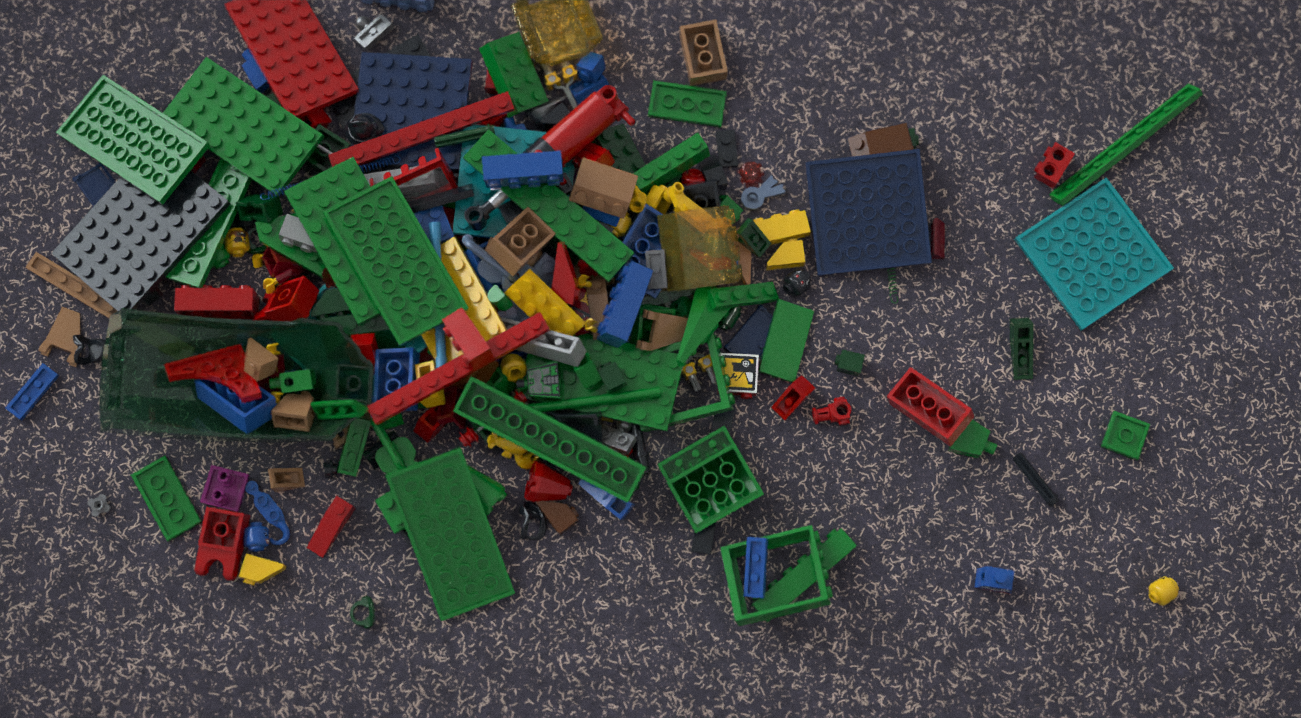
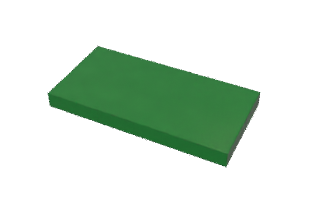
(687, 103)
(785, 341)
(166, 498)

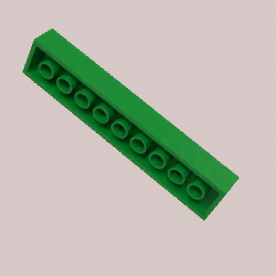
(550, 439)

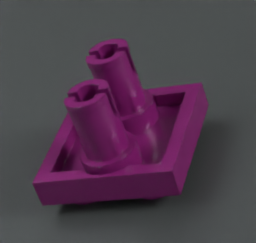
(224, 488)

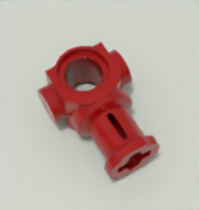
(830, 412)

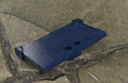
(94, 183)
(751, 334)

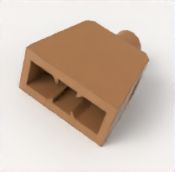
(294, 412)

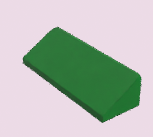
(339, 409)

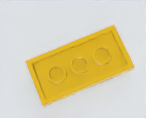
(535, 296)

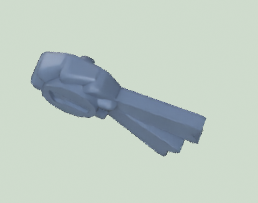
(753, 197)

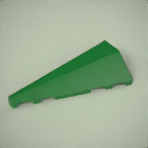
(700, 324)

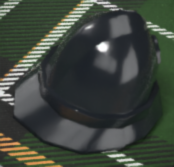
(363, 128)

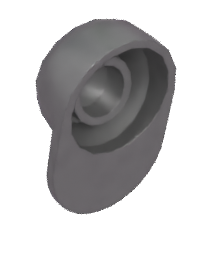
(539, 112)

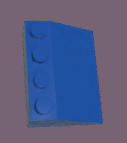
(642, 237)

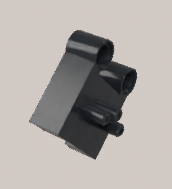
(586, 422)

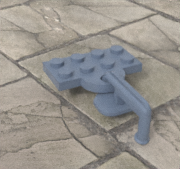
(494, 273)

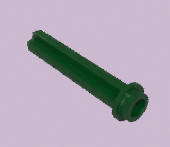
(461, 137)

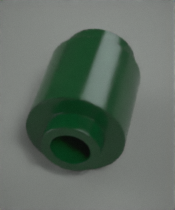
(731, 319)

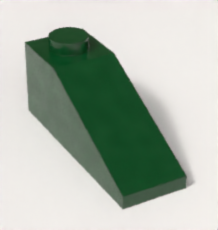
(1021, 347)

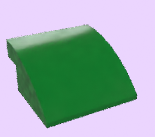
(710, 479)

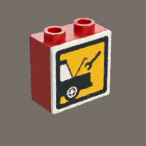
(742, 373)

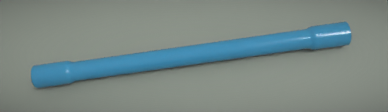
(435, 239)

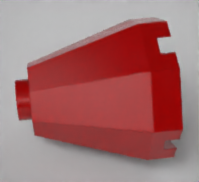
(546, 484)

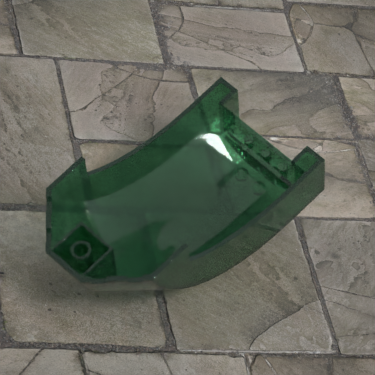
(143, 402)

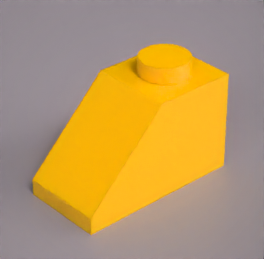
(788, 255)
(258, 569)

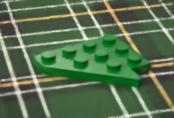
(269, 236)

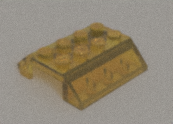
(557, 29)
(700, 248)

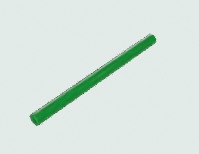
(597, 399)

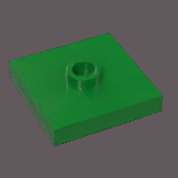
(1125, 435)

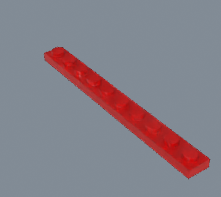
(425, 130)
(455, 370)

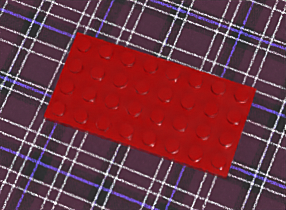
(293, 53)

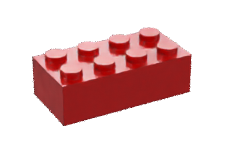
(217, 302)
(930, 406)

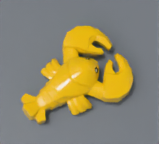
(523, 461)

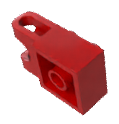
(289, 301)
(219, 545)

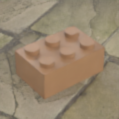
(703, 52)
(520, 241)

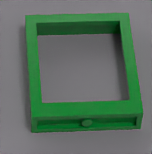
(722, 380)
(732, 552)

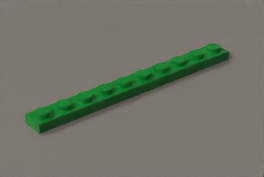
(1125, 144)

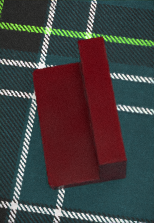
(445, 412)

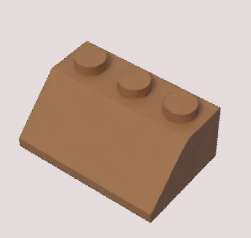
(603, 188)

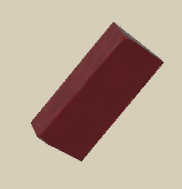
(937, 239)

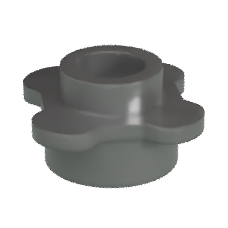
(101, 499)

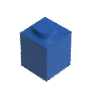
(591, 67)

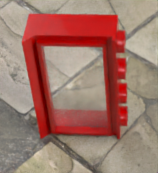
(424, 179)

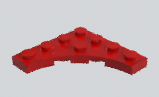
(220, 366)

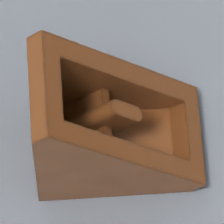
(286, 478)

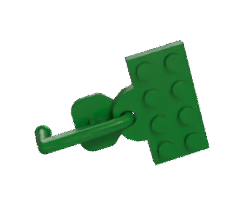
(390, 458)

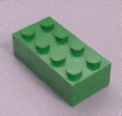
(514, 72)

